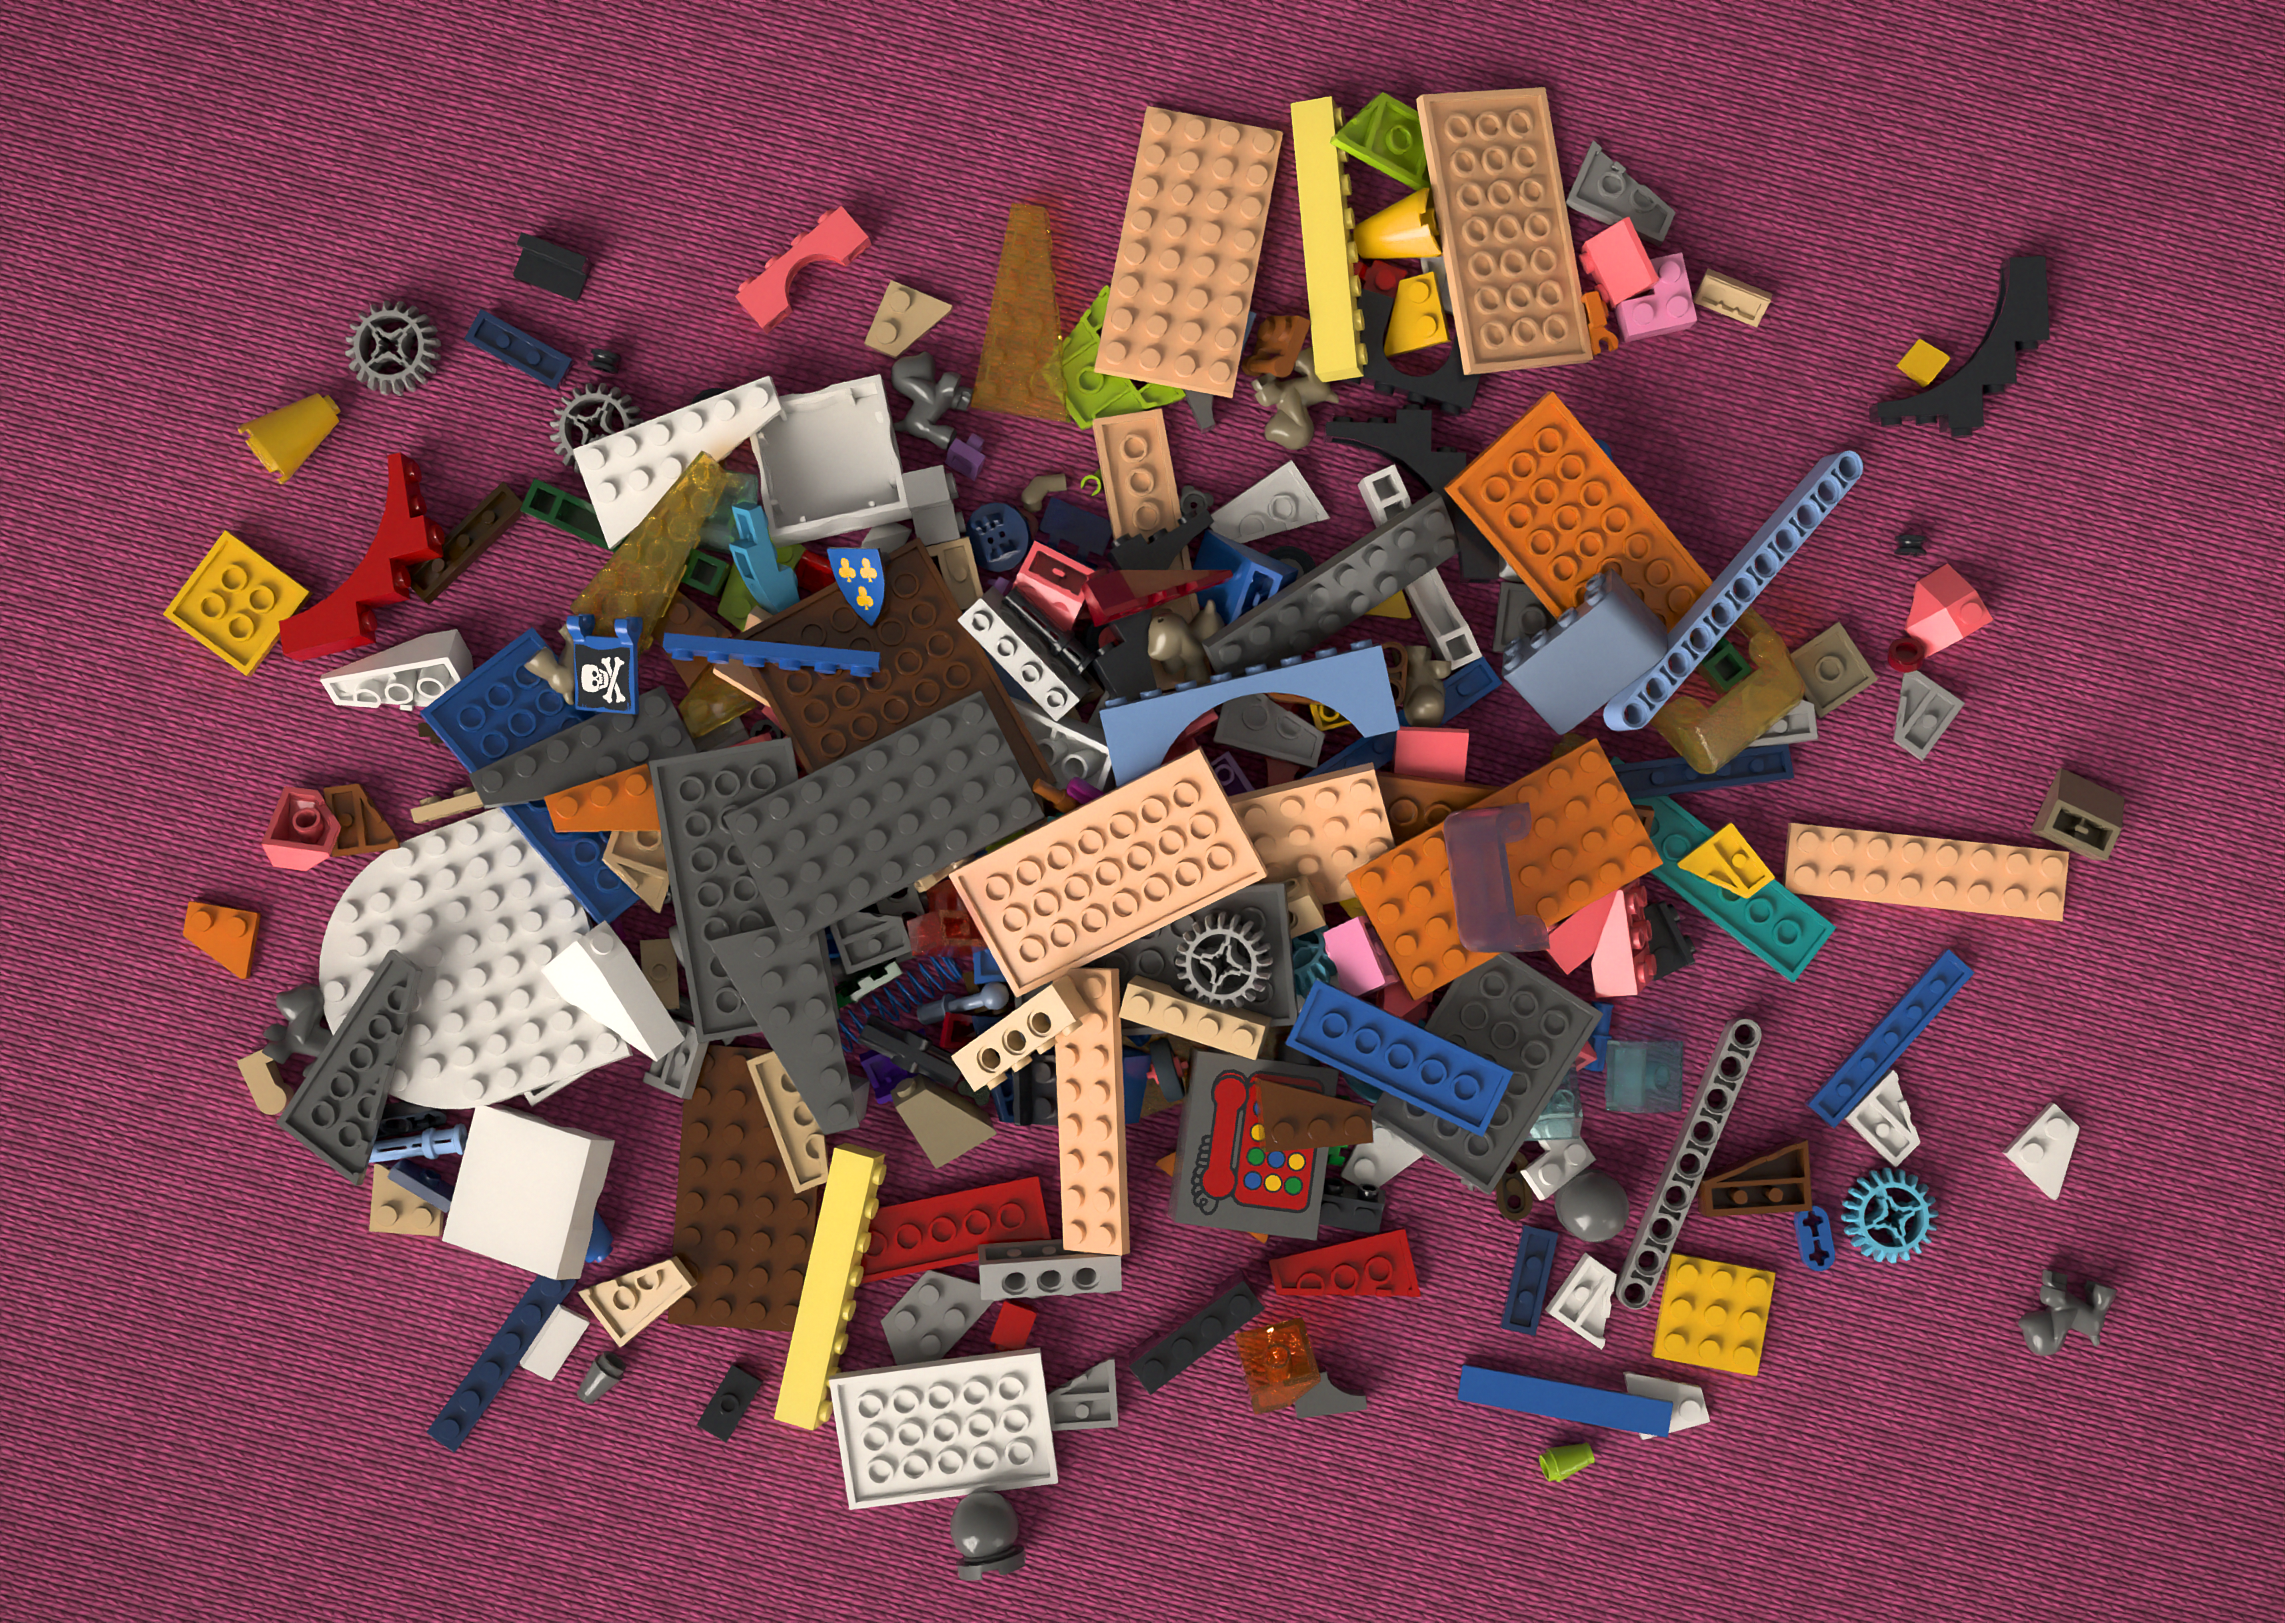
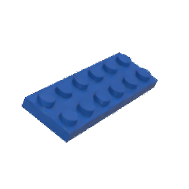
(1399, 1057)

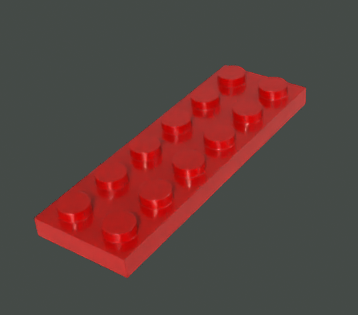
(951, 1226)

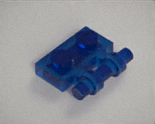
(1077, 528)

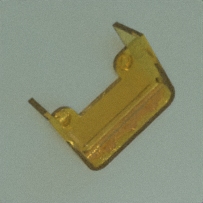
(1720, 733)

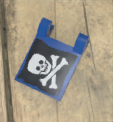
(606, 665)

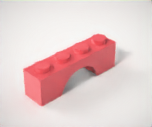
(834, 239)

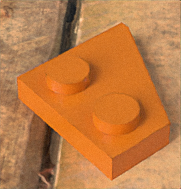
(224, 934)

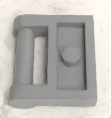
(679, 1068)

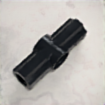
(909, 1050)

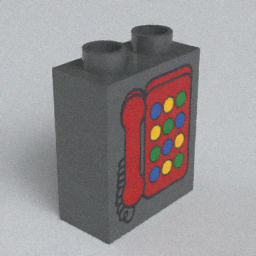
(1219, 1165)

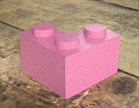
(1665, 307)
(1359, 957)

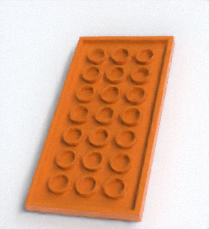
(1569, 513)
(1577, 851)

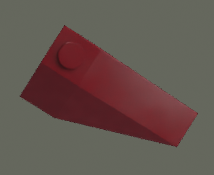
(1132, 591)

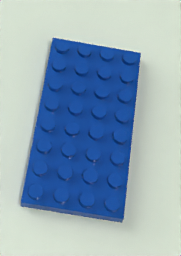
(505, 711)

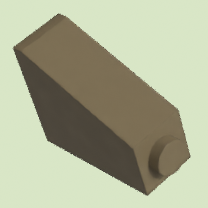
(941, 1119)

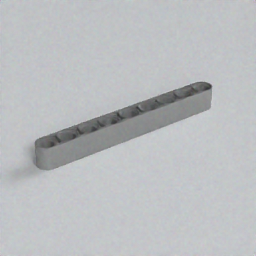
(1687, 1180)

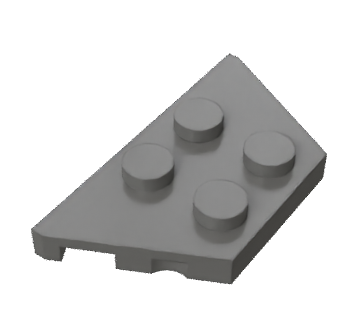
(932, 1317)

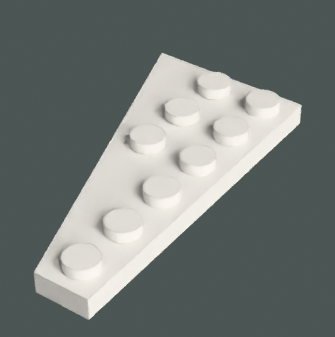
(640, 464)

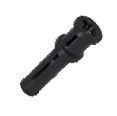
(1017, 599)

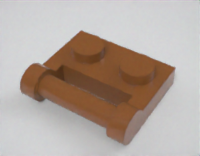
(1277, 336)

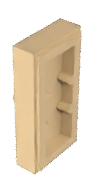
(1732, 297)
(660, 970)

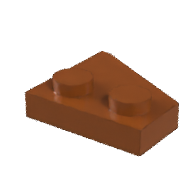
(360, 821)

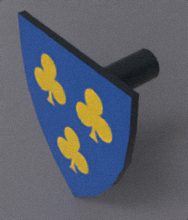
(861, 578)

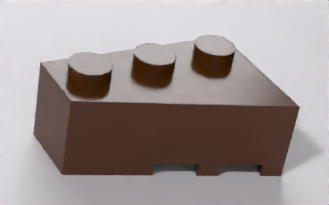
(689, 619)
(1308, 1119)
(1760, 1184)

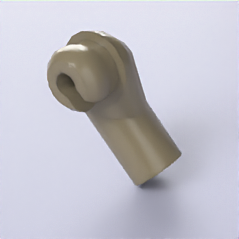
(1039, 488)

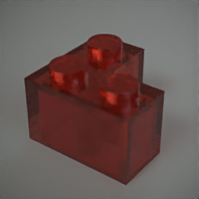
(947, 928)

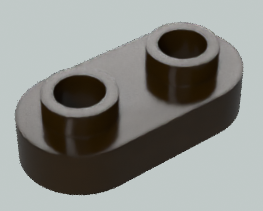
(1514, 1184)

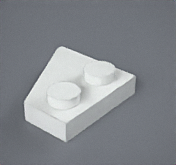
(1885, 1120)
(2045, 1149)

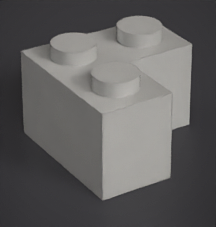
(932, 507)

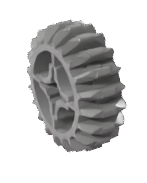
(382, 356)
(603, 415)
(1210, 958)

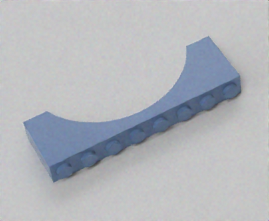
(1346, 681)

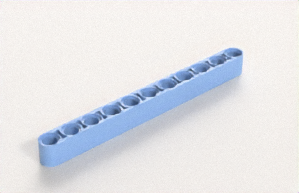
(1748, 583)

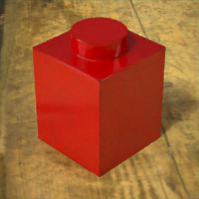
(1013, 1325)

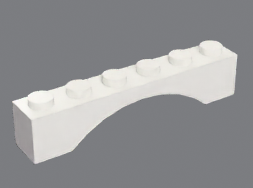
(1434, 607)

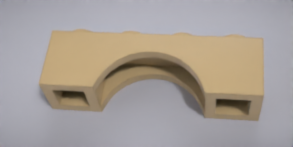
(1166, 1010)

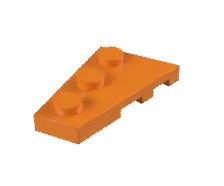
(607, 804)

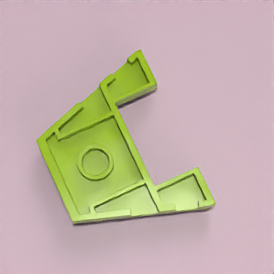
(1099, 394)

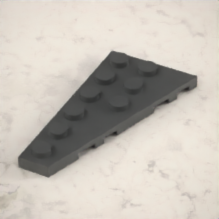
(586, 753)
(348, 1086)

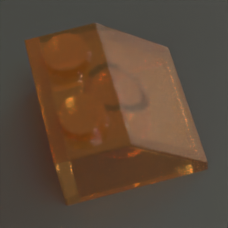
(1277, 1364)

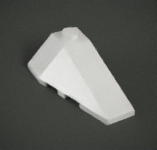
(404, 674)
(1069, 747)
(608, 985)

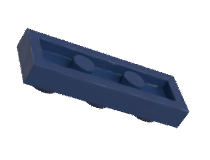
(519, 350)
(1529, 1279)

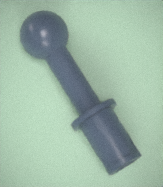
(993, 996)

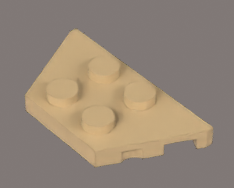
(640, 863)

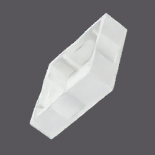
(830, 463)
(528, 1191)

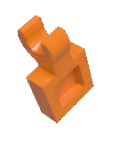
(1596, 317)

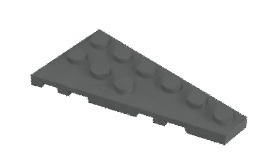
(795, 1011)

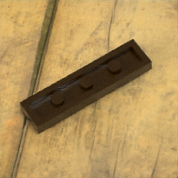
(467, 542)

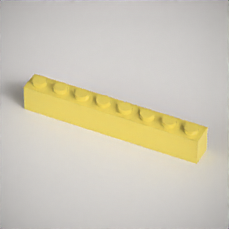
(1327, 241)
(830, 1285)

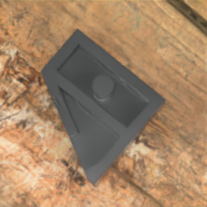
(870, 939)

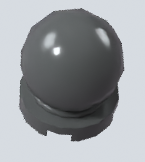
(1592, 1206)
(985, 1533)

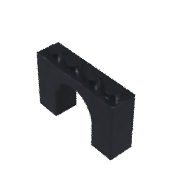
(1443, 388)
(1164, 1357)

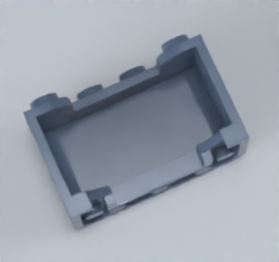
(1586, 654)

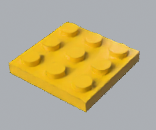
(236, 603)
(1713, 1314)

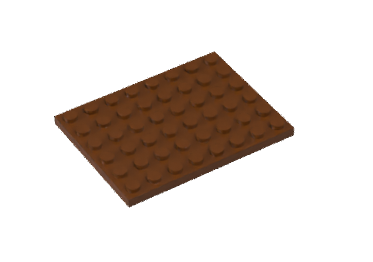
(924, 668)

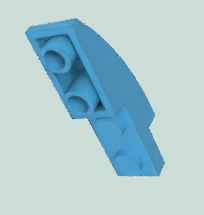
(756, 556)

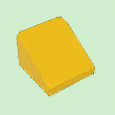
(1923, 362)

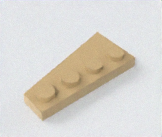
(791, 1122)

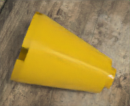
(1401, 230)
(291, 433)

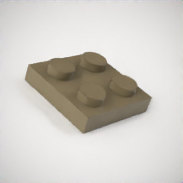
(1831, 669)

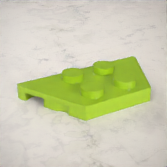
(1388, 139)

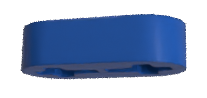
(1822, 1235)

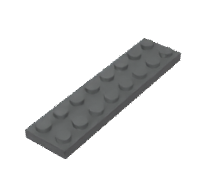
(1337, 590)

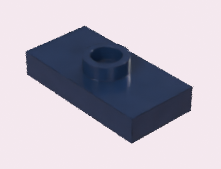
(423, 1183)

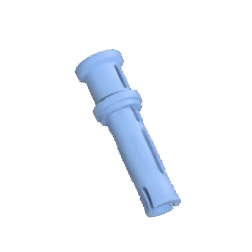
(431, 1144)

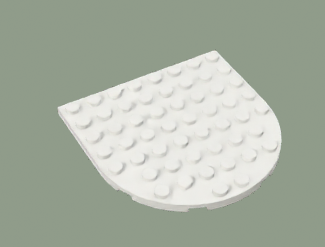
(481, 925)

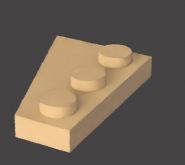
(637, 1298)

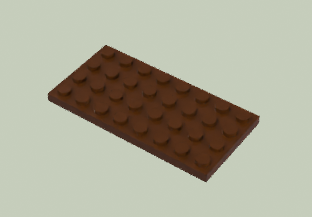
(736, 1206)

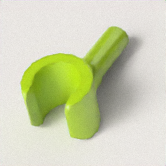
(1098, 477)

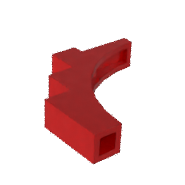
(381, 578)

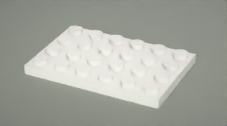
(944, 1428)

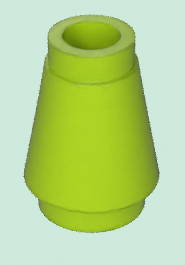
(1565, 1460)

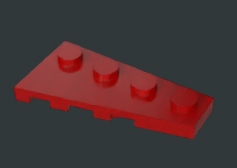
(1358, 1266)

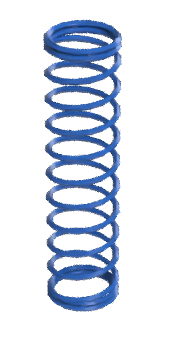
(951, 964)

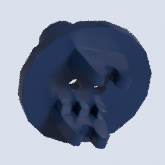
(1005, 551)

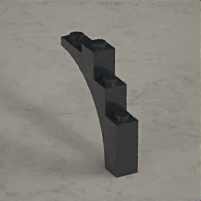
(2017, 322)
(1409, 446)
(1127, 667)

